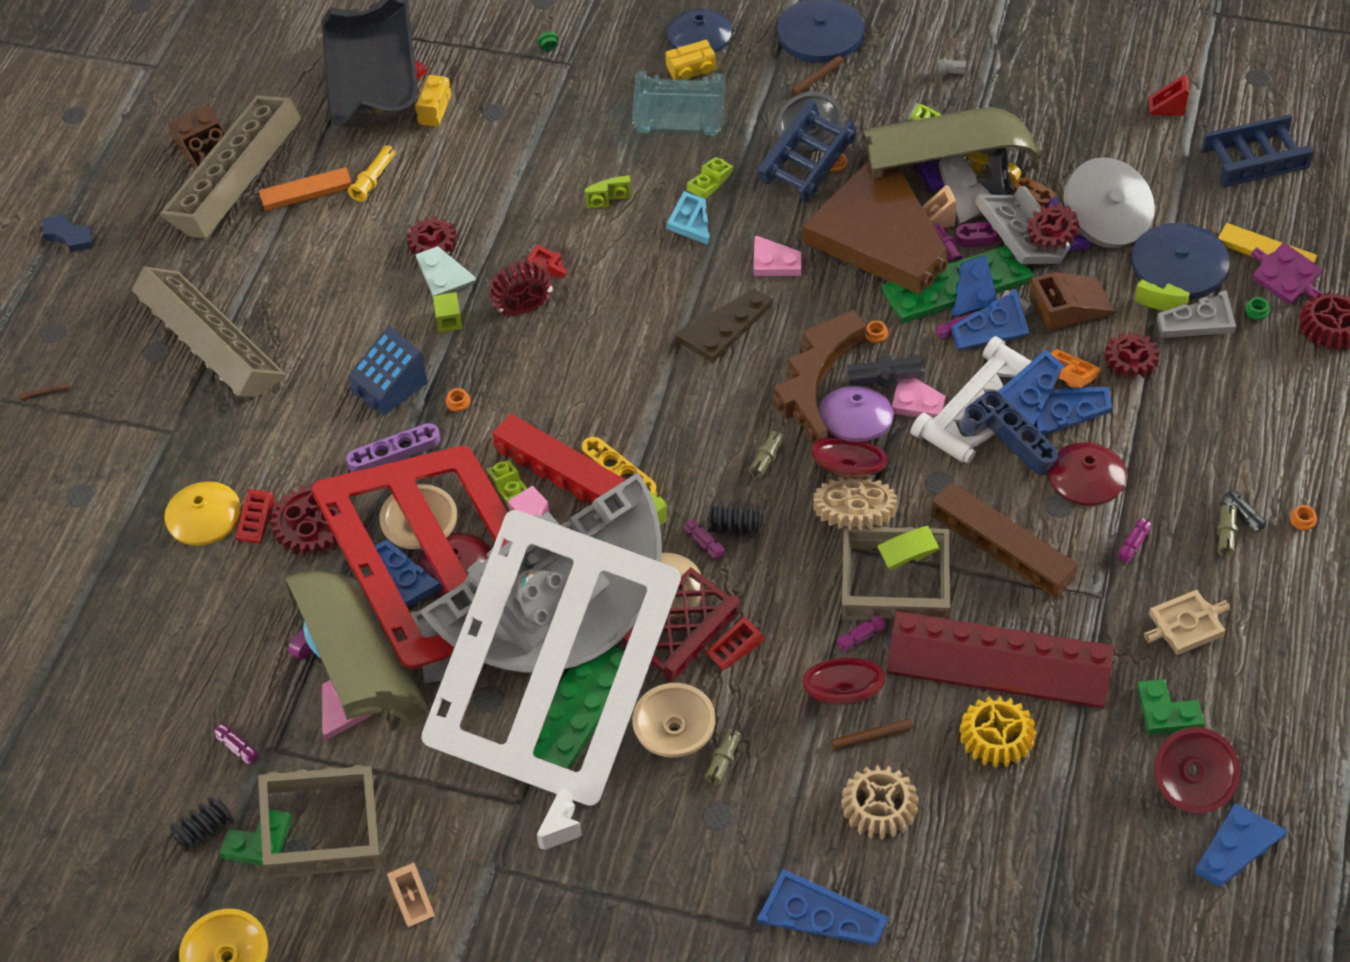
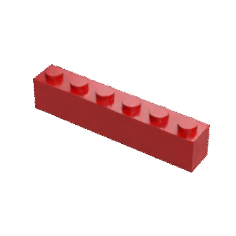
(553, 460)

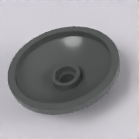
(828, 109)

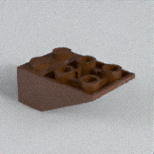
(196, 134)
(1068, 299)

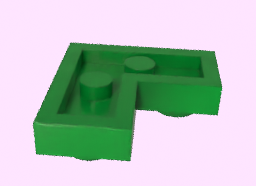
(1161, 714)
(247, 846)

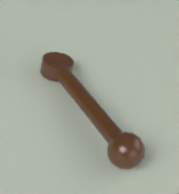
(24, 395)

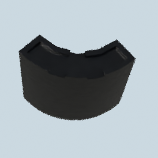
(369, 63)

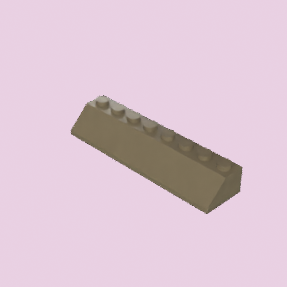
(231, 165)
(207, 332)

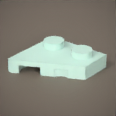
(443, 272)

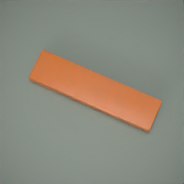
(305, 189)

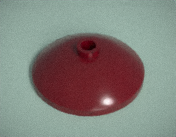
(849, 458)
(1085, 482)
(467, 549)
(843, 681)
(1215, 764)

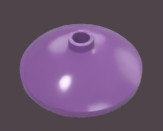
(856, 413)

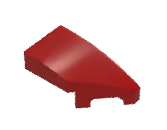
(550, 261)

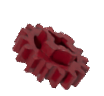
(1053, 227)
(430, 235)
(1132, 355)

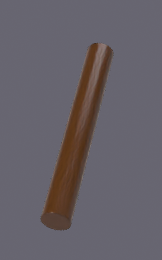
(807, 82)
(871, 734)

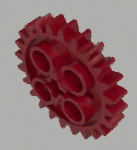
(301, 524)

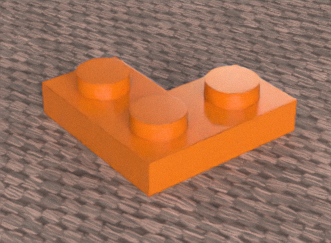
(1075, 371)

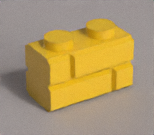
(691, 60)
(433, 100)

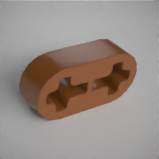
(1039, 192)

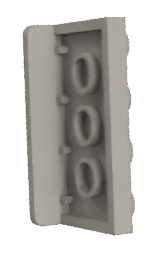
(1010, 219)

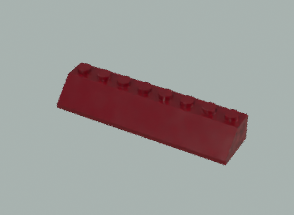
(1000, 659)

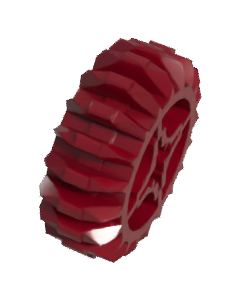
(520, 288)
(1327, 320)

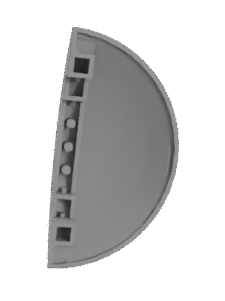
(618, 517)

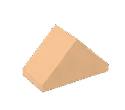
(942, 208)
(410, 894)

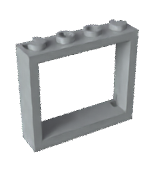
(508, 621)

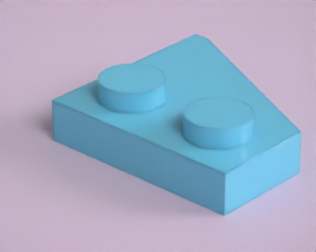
(690, 218)

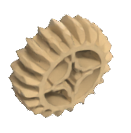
(879, 813)

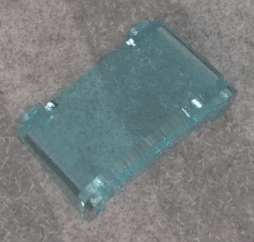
(679, 104)

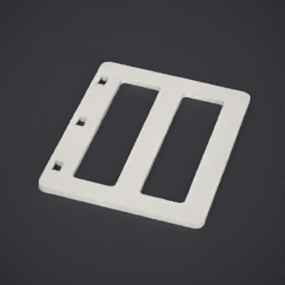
(516, 755)

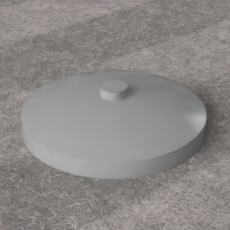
(1109, 202)

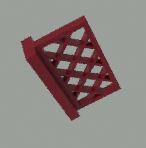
(702, 633)

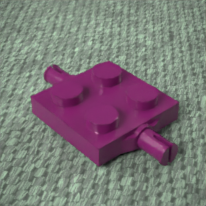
(1286, 273)

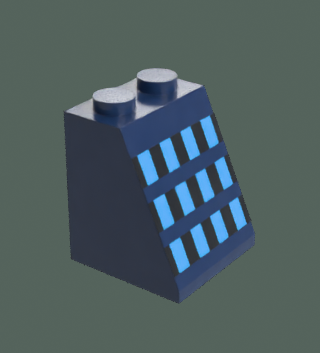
(388, 372)

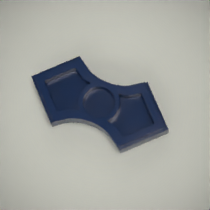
(62, 230)

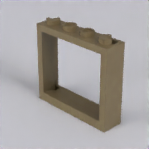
(867, 607)
(318, 860)

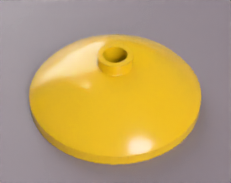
(202, 513)
(224, 935)

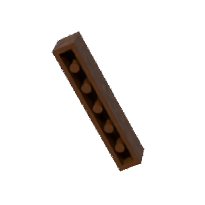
(1004, 540)

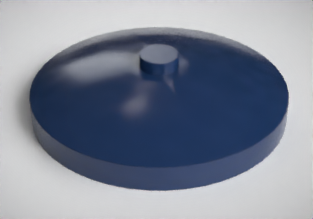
(820, 30)
(1182, 257)

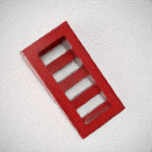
(259, 501)
(734, 632)

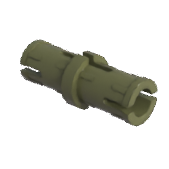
(766, 454)
(1227, 531)
(723, 756)

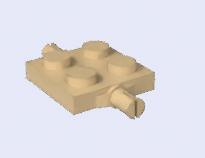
(1187, 622)

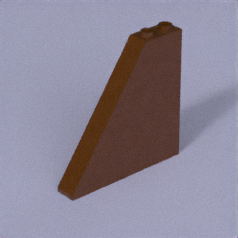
(879, 229)

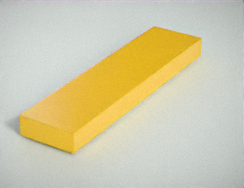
(1246, 241)

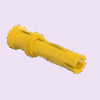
(367, 179)

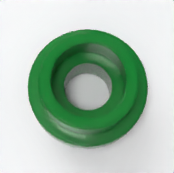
(548, 41)
(1257, 308)

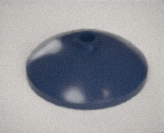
(700, 25)

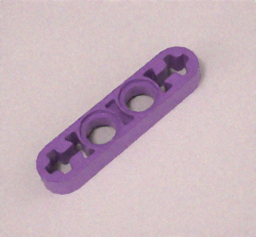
(392, 445)

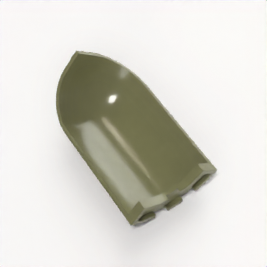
(946, 137)
(355, 647)

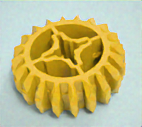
(990, 742)

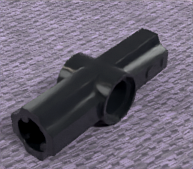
(886, 370)

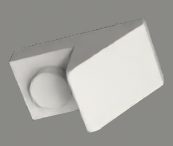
(557, 825)

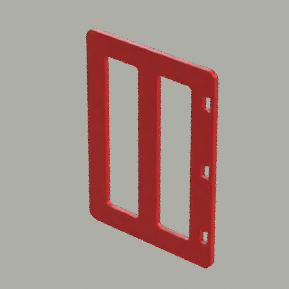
(361, 552)

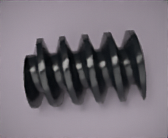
(735, 519)
(201, 823)

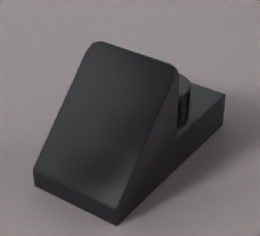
(997, 177)

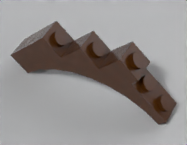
(805, 371)

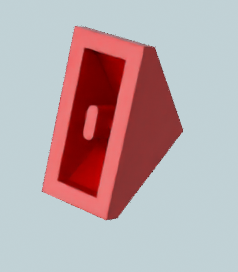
(1170, 99)

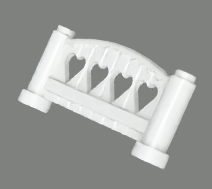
(943, 429)

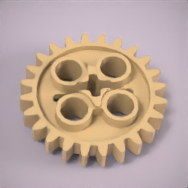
(855, 503)

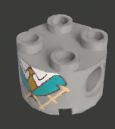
(536, 596)

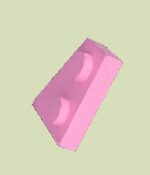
(775, 259)
(915, 398)
(332, 713)

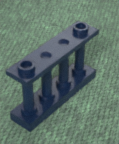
(796, 134)
(1259, 167)

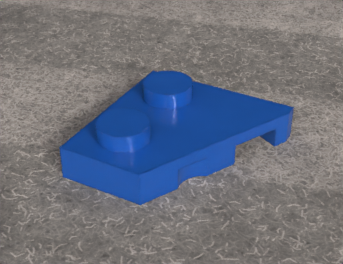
(974, 286)

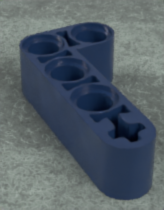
(1037, 454)

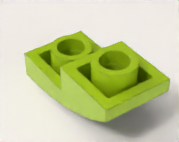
(710, 179)
(601, 192)
(1158, 298)
(506, 480)
(908, 546)

